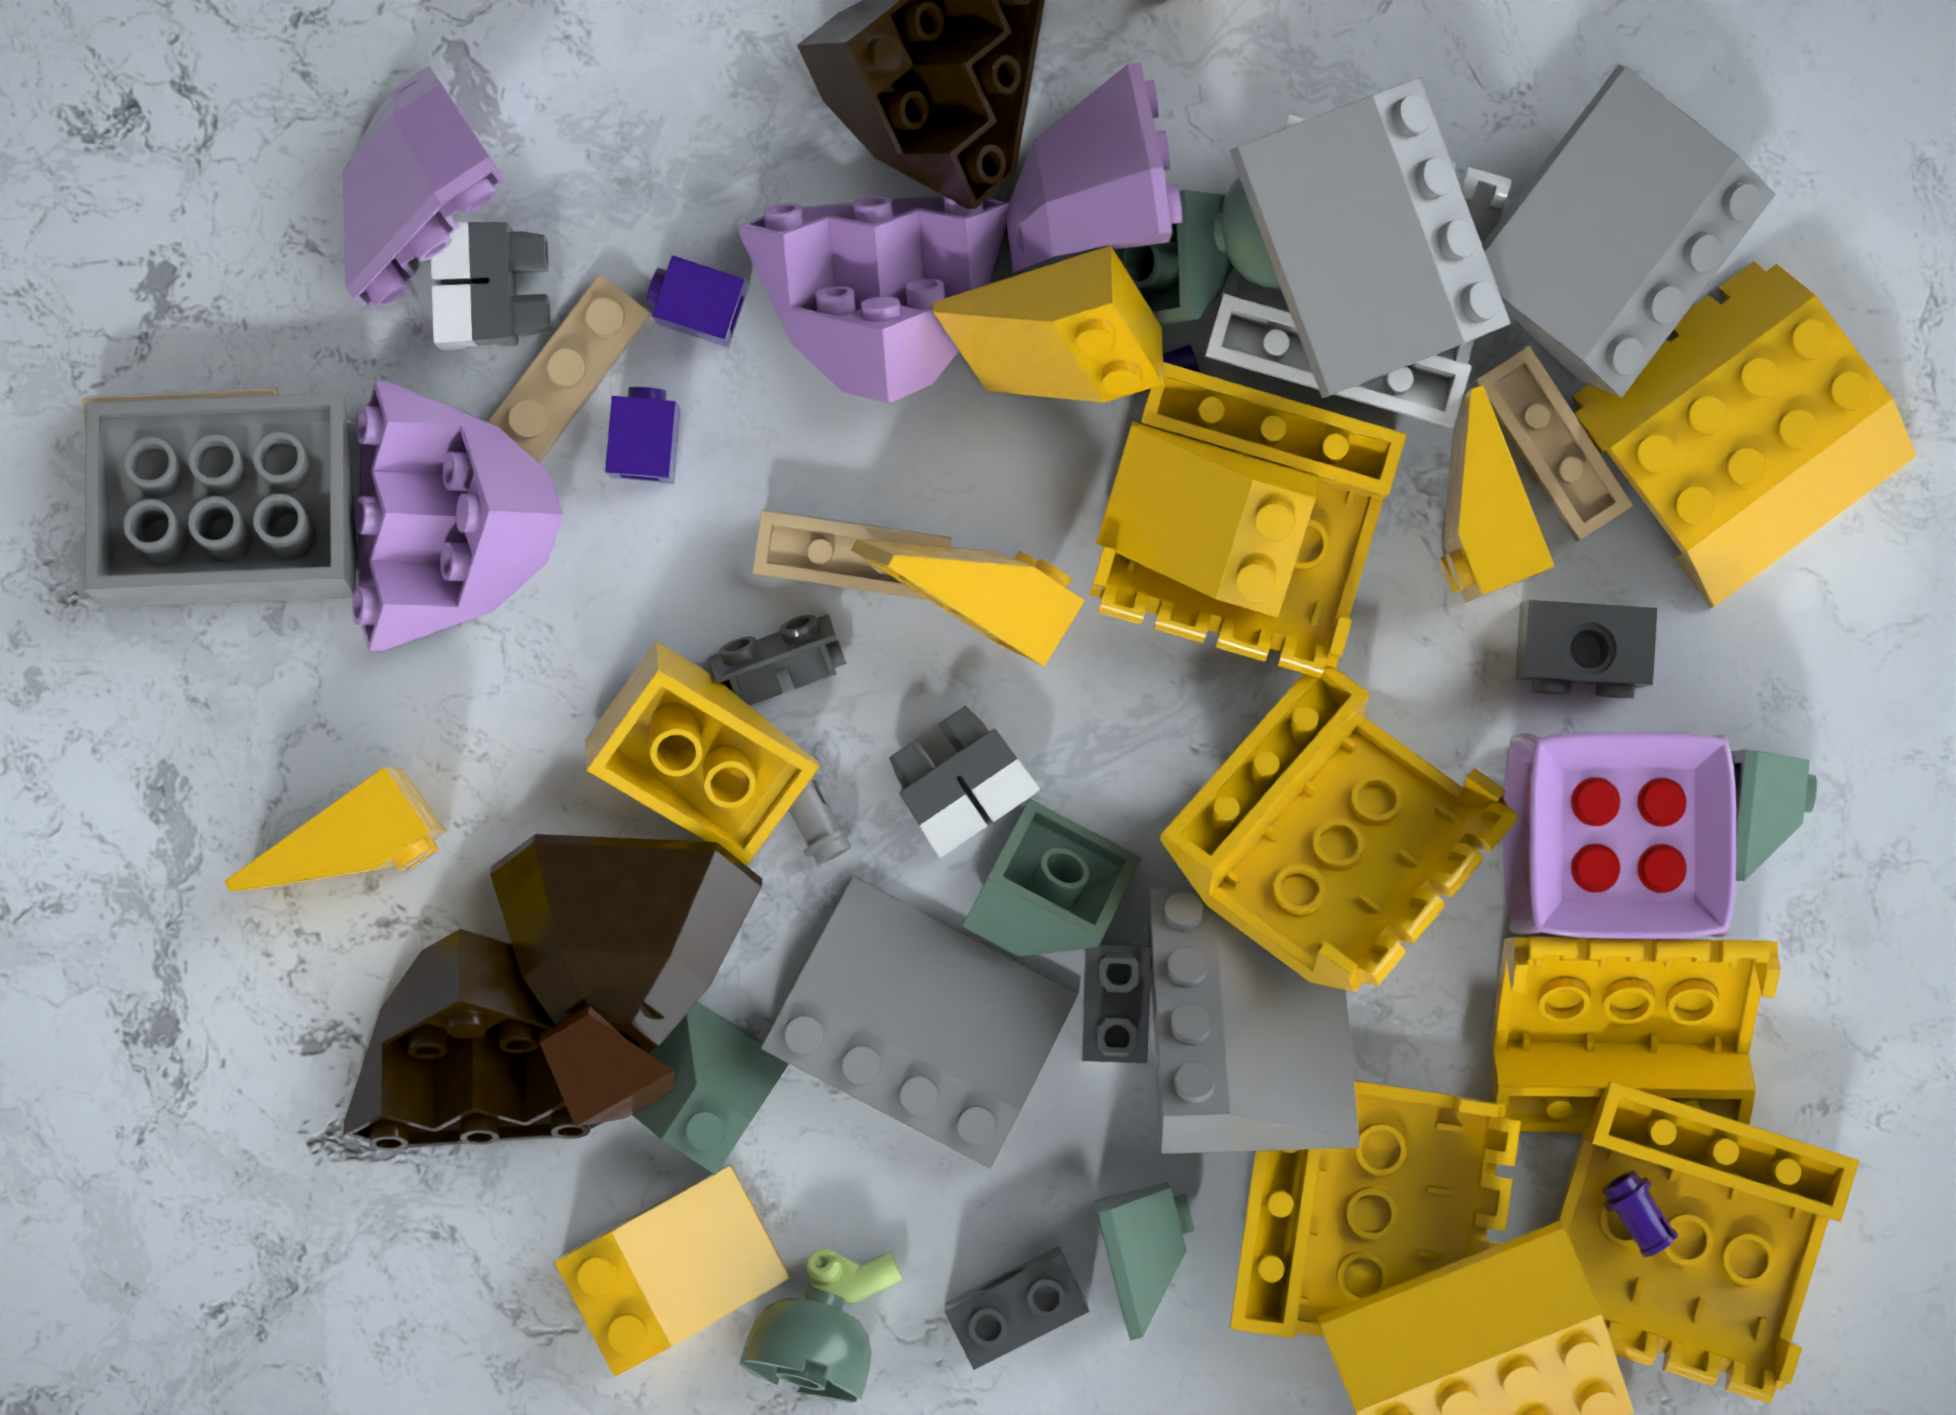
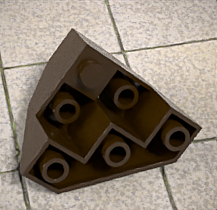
(932, 86)
(622, 925)
(459, 1055)

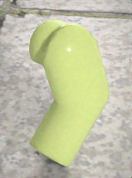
(849, 1279)

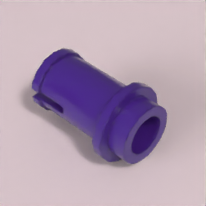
(1639, 1212)

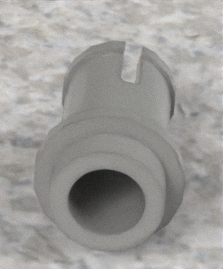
(819, 825)

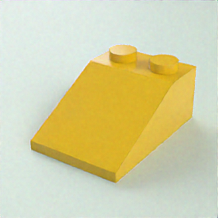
(1059, 331)
(1209, 517)
(1488, 518)
(1008, 600)
(698, 754)
(367, 830)
(671, 1270)

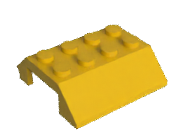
(1749, 428)
(1354, 477)
(1333, 836)
(1630, 1013)
(1375, 1215)
(1746, 1244)
(1482, 1338)

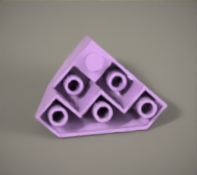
(1095, 179)
(405, 185)
(864, 279)
(442, 517)

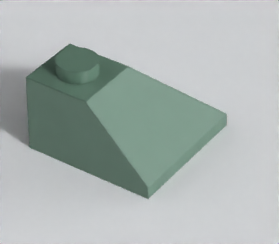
(1188, 270)
(1769, 804)
(1051, 886)
(717, 1087)
(1143, 1248)

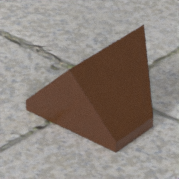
(601, 1070)

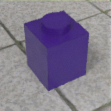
(697, 300)
(643, 436)

